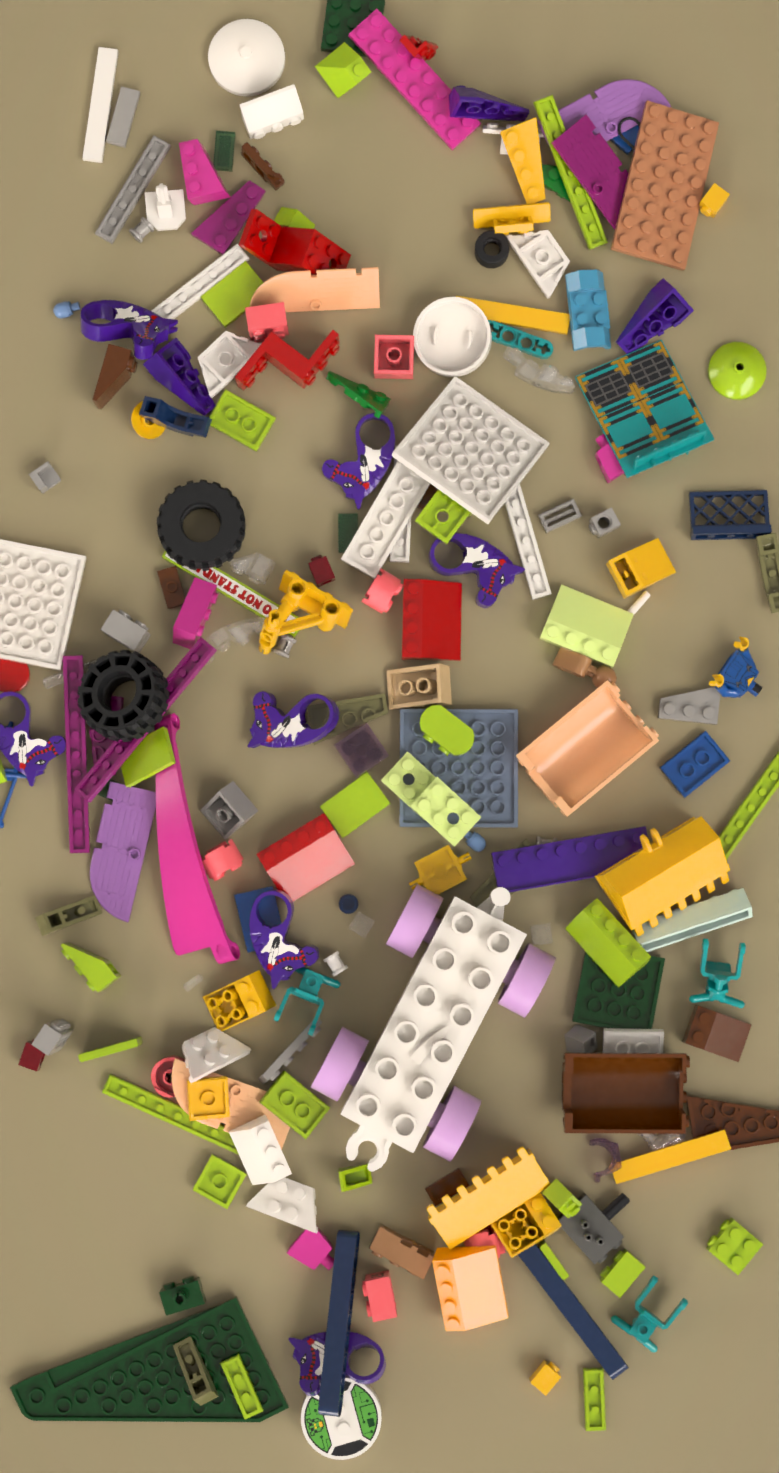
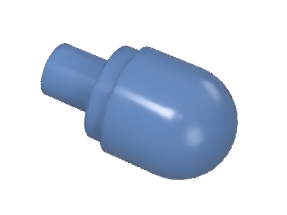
(65, 309)
(475, 841)

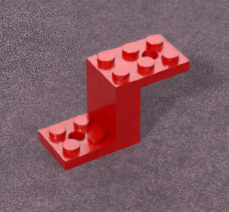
(290, 247)
(288, 360)

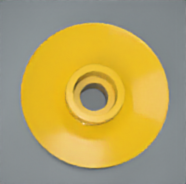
(146, 430)

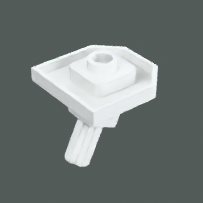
(165, 208)

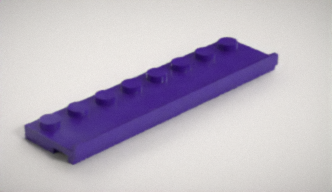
(563, 859)

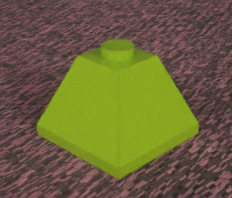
(342, 69)

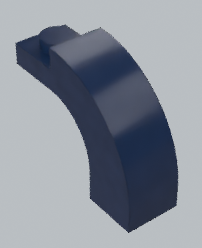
(173, 418)

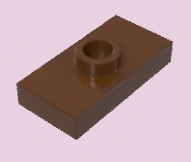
(171, 587)

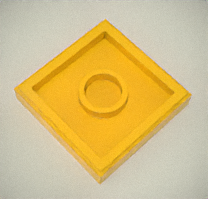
(208, 1098)

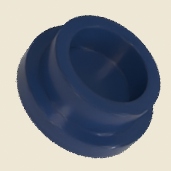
(348, 903)

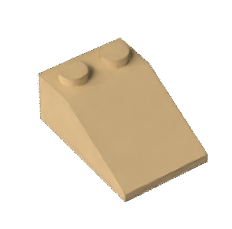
(419, 686)

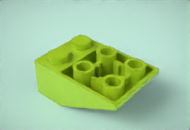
(96, 969)

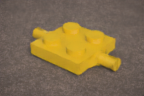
(440, 870)

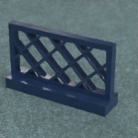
(733, 530)

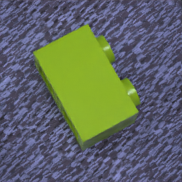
(562, 1199)
(621, 1272)

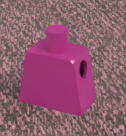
(607, 460)
(312, 1249)

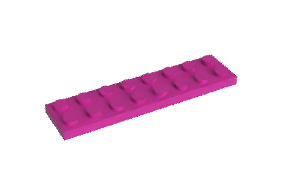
(411, 78)

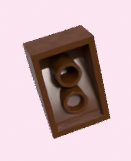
(115, 372)
(716, 1033)

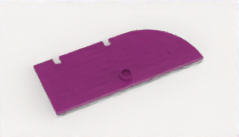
(594, 166)

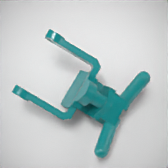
(718, 978)
(308, 991)
(646, 1322)

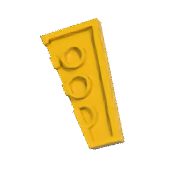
(524, 152)

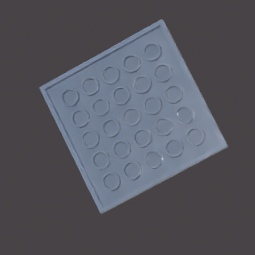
(481, 777)

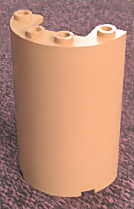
(586, 748)

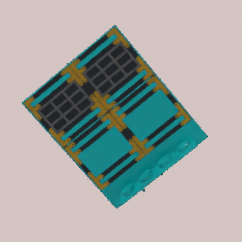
(644, 408)

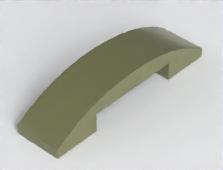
(769, 565)

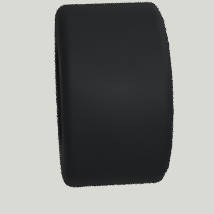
(492, 237)

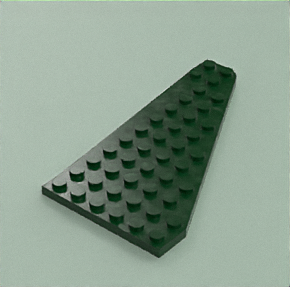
(145, 1381)

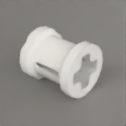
(335, 963)

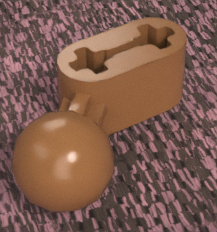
(581, 665)

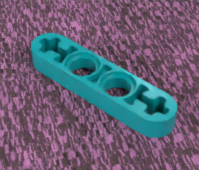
(516, 341)

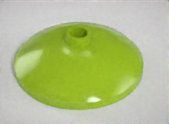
(728, 379)

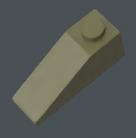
(68, 915)
(195, 1371)

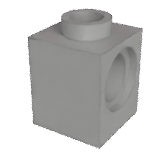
(610, 517)

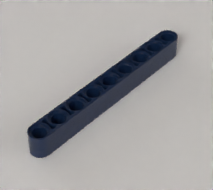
(573, 1311)
(339, 1323)

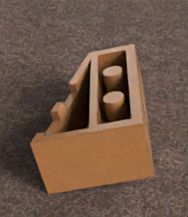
(401, 1251)

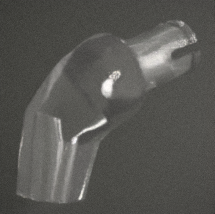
(660, 1141)

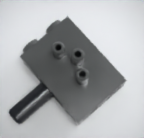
(593, 1229)

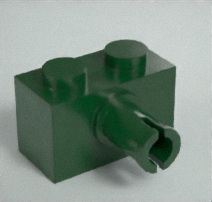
(182, 1295)

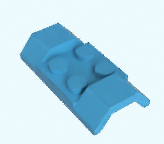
(588, 309)

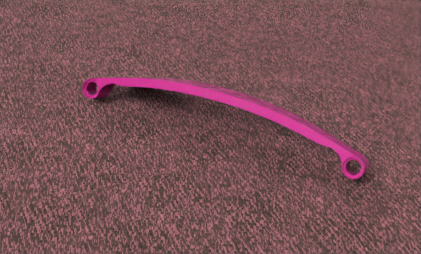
(187, 894)

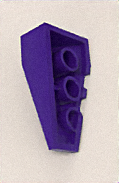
(479, 105)
(657, 312)
(174, 371)

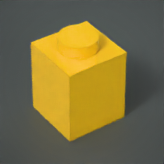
(713, 201)
(545, 1377)

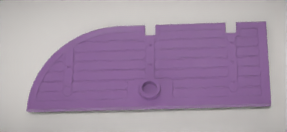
(613, 103)
(124, 836)

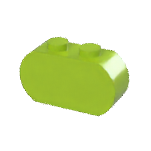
(446, 731)

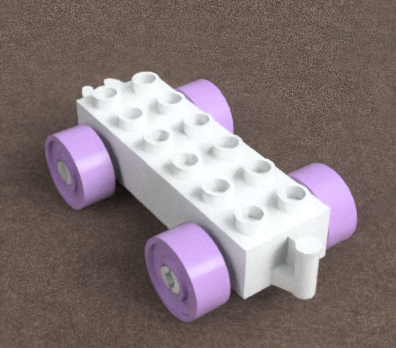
(453, 987)

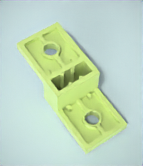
(431, 799)

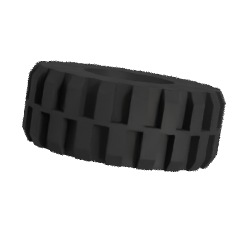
(194, 497)
(100, 685)

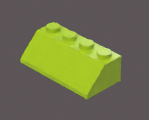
(608, 942)

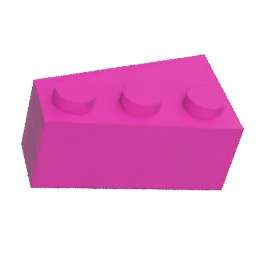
(200, 175)
(194, 613)

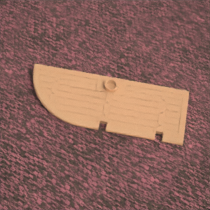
(325, 291)
(243, 1103)

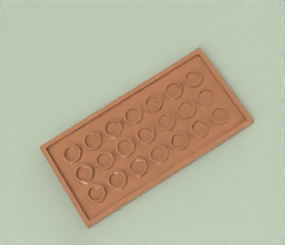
(665, 185)

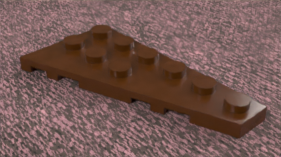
(743, 1123)

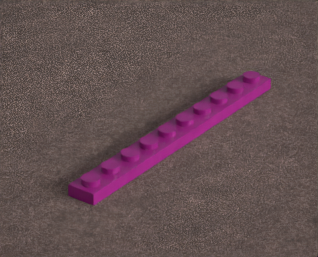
(120, 750)
(75, 755)

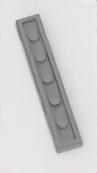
(133, 189)

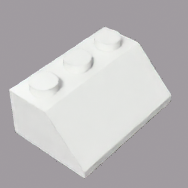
(272, 112)
(260, 1151)

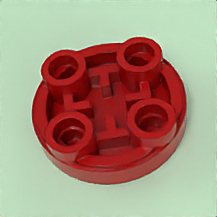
(13, 676)

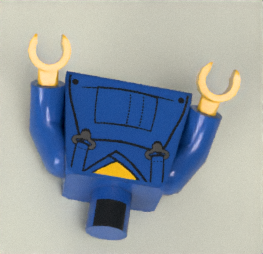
(737, 673)

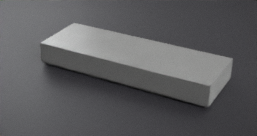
(123, 117)

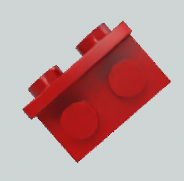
(418, 48)

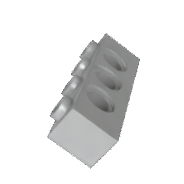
(53, 1036)

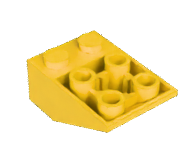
(640, 567)
(239, 1001)
(526, 1225)

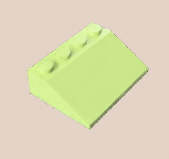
(586, 626)

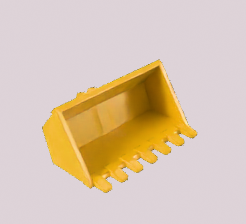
(665, 873)
(488, 1198)

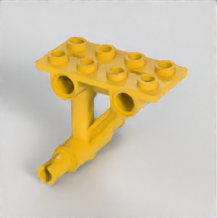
(322, 606)

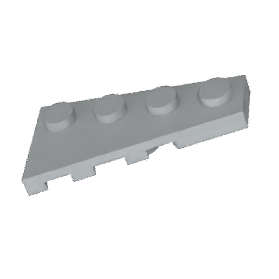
(286, 1057)

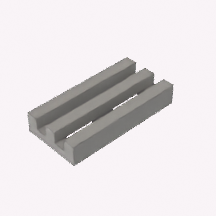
(544, 522)

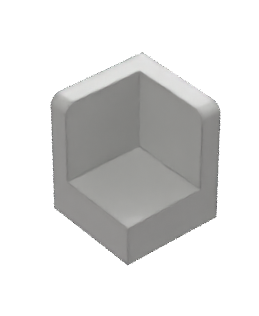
(45, 477)
(580, 1040)

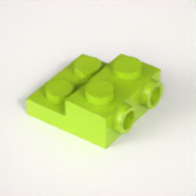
(733, 1245)

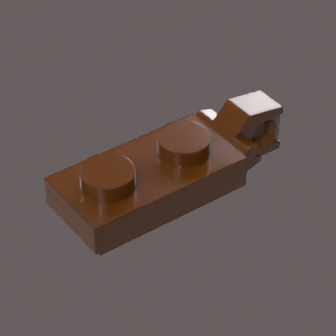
(262, 166)

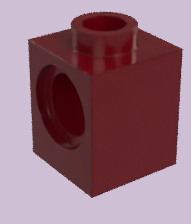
(321, 570)
(31, 1057)

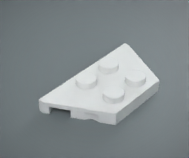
(541, 258)
(224, 360)
(211, 1052)
(287, 1202)

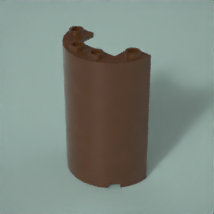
(624, 1093)

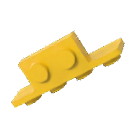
(512, 218)

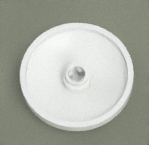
(246, 57)

